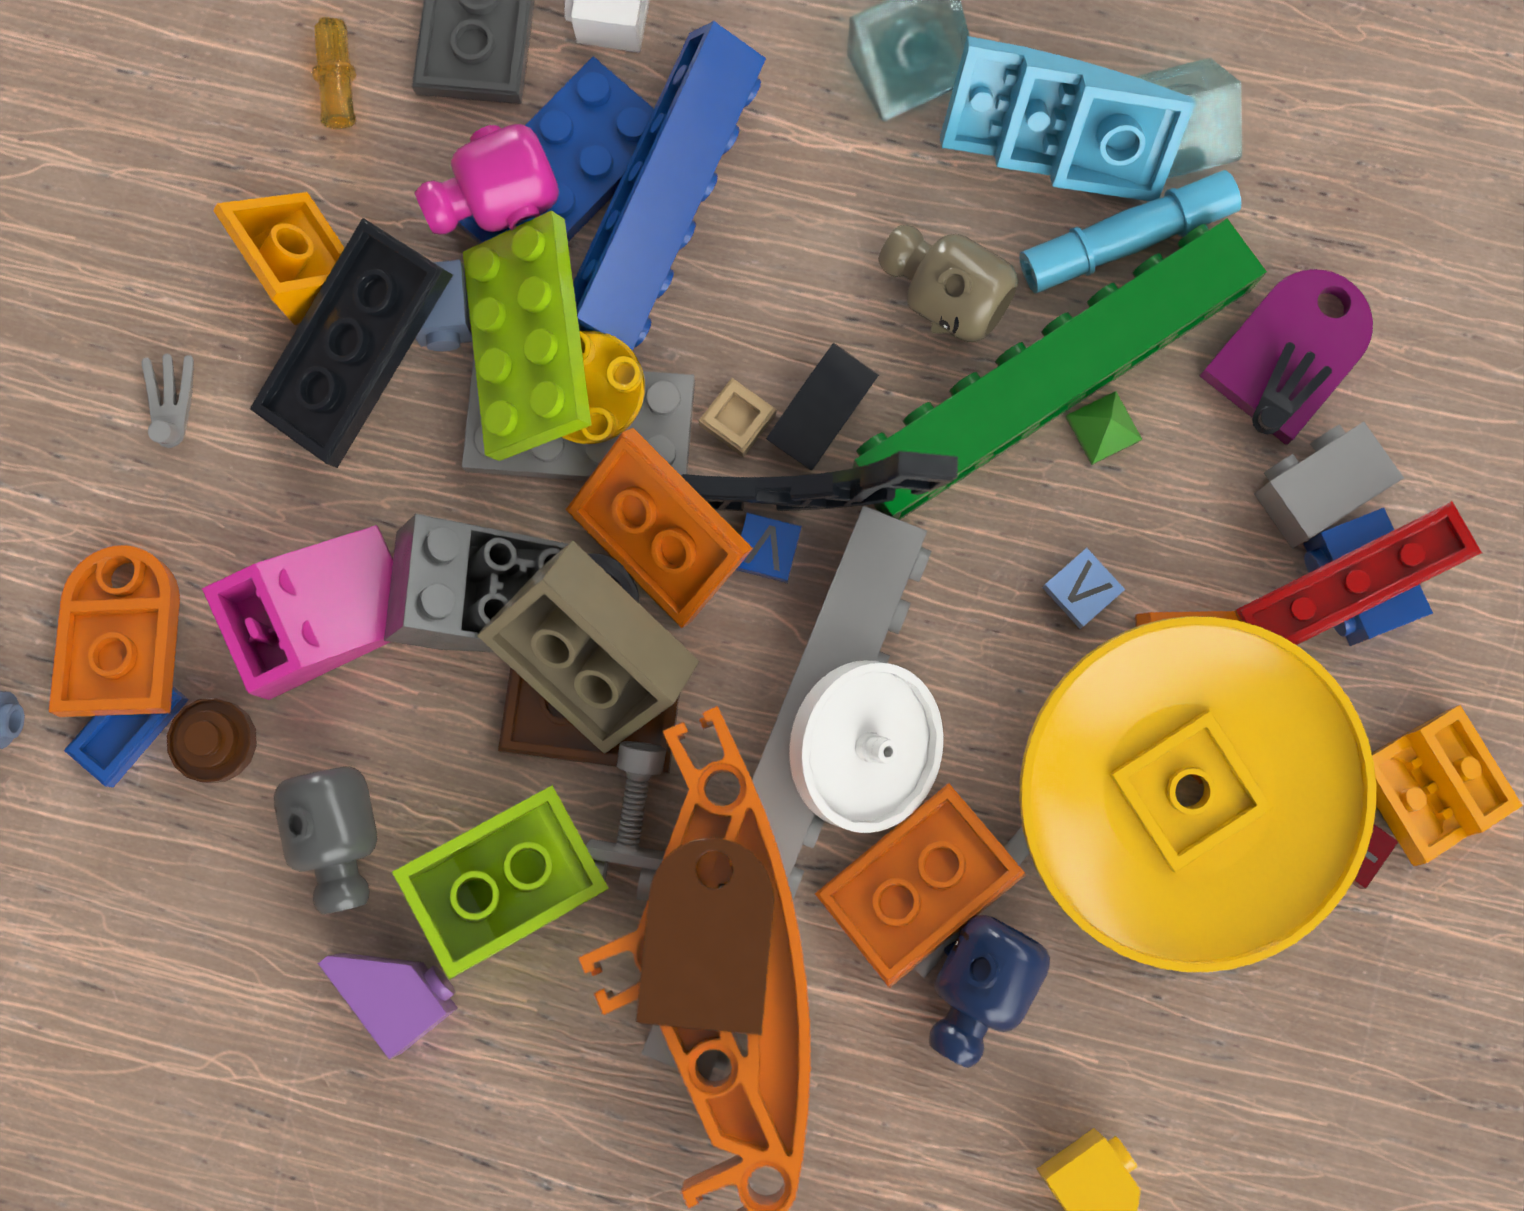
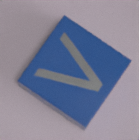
(772, 545)

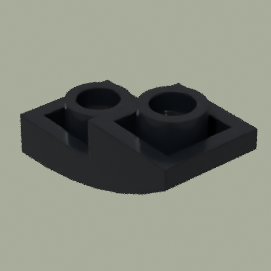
(822, 406)

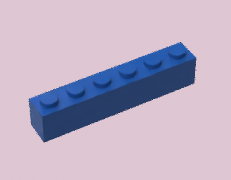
(665, 184)

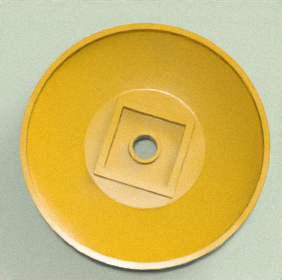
(1278, 812)

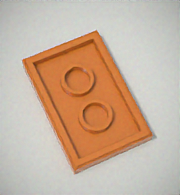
(658, 527)
(919, 885)

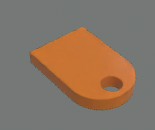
(116, 642)

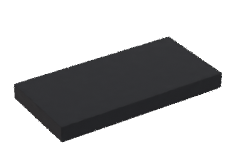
(350, 342)

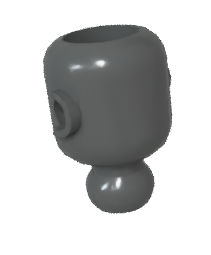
(326, 828)

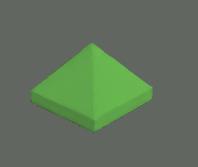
(1103, 428)

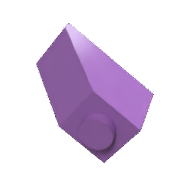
(391, 996)

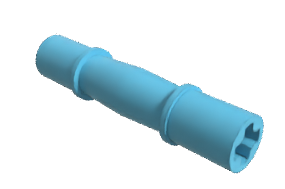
(1130, 231)

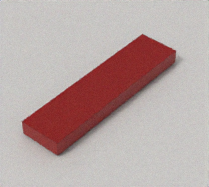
(1364, 577)

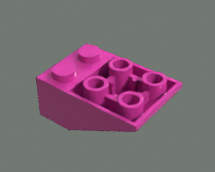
(304, 611)

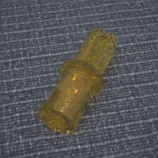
(334, 73)

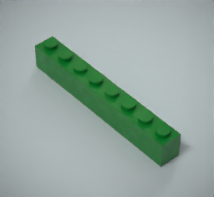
(1073, 358)

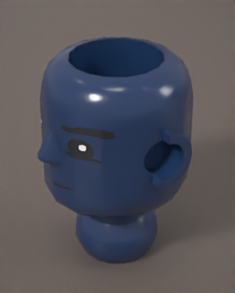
(988, 983)

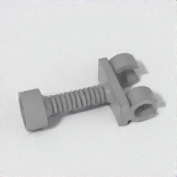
(640, 763)

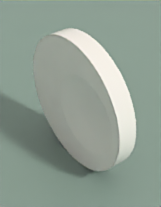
(866, 746)

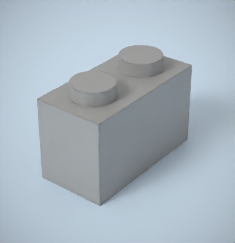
(1327, 484)

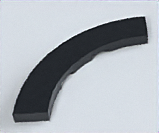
(831, 490)

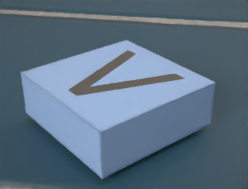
(1083, 588)

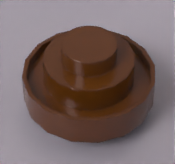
(211, 740)

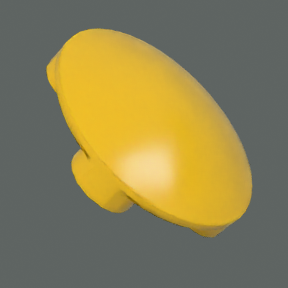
(613, 387)

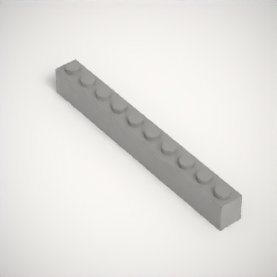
(849, 628)

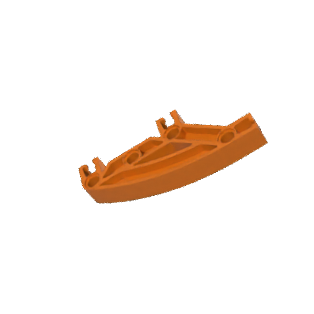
(765, 1098)

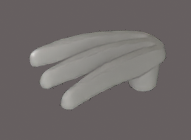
(169, 419)

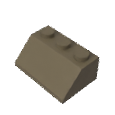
(590, 648)

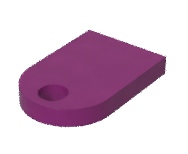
(1294, 316)

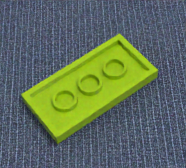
(526, 337)

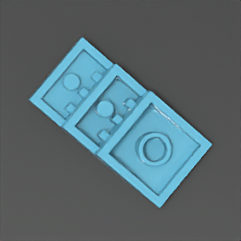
(1065, 119)

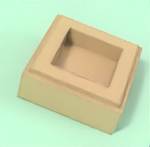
(737, 417)

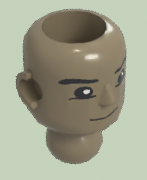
(952, 282)

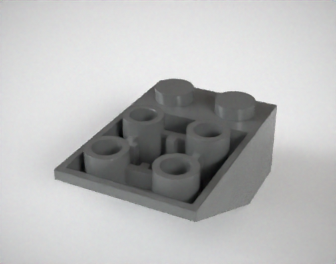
(456, 579)

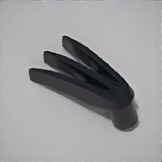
(1275, 406)

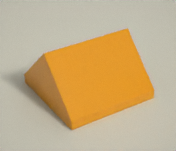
(284, 245)

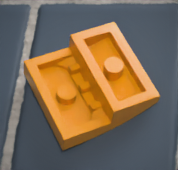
(1440, 786)

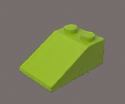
(500, 881)

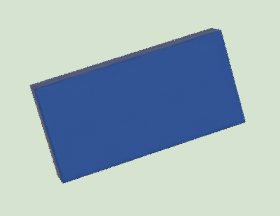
(115, 742)

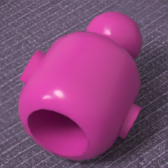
(497, 179)

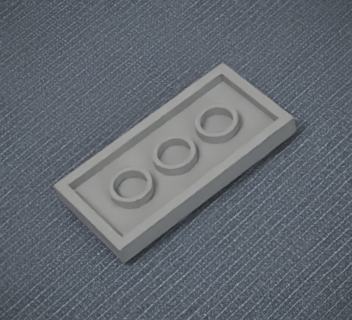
(662, 422)

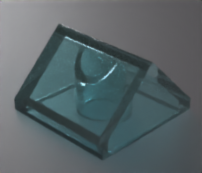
(907, 51)
(1215, 124)

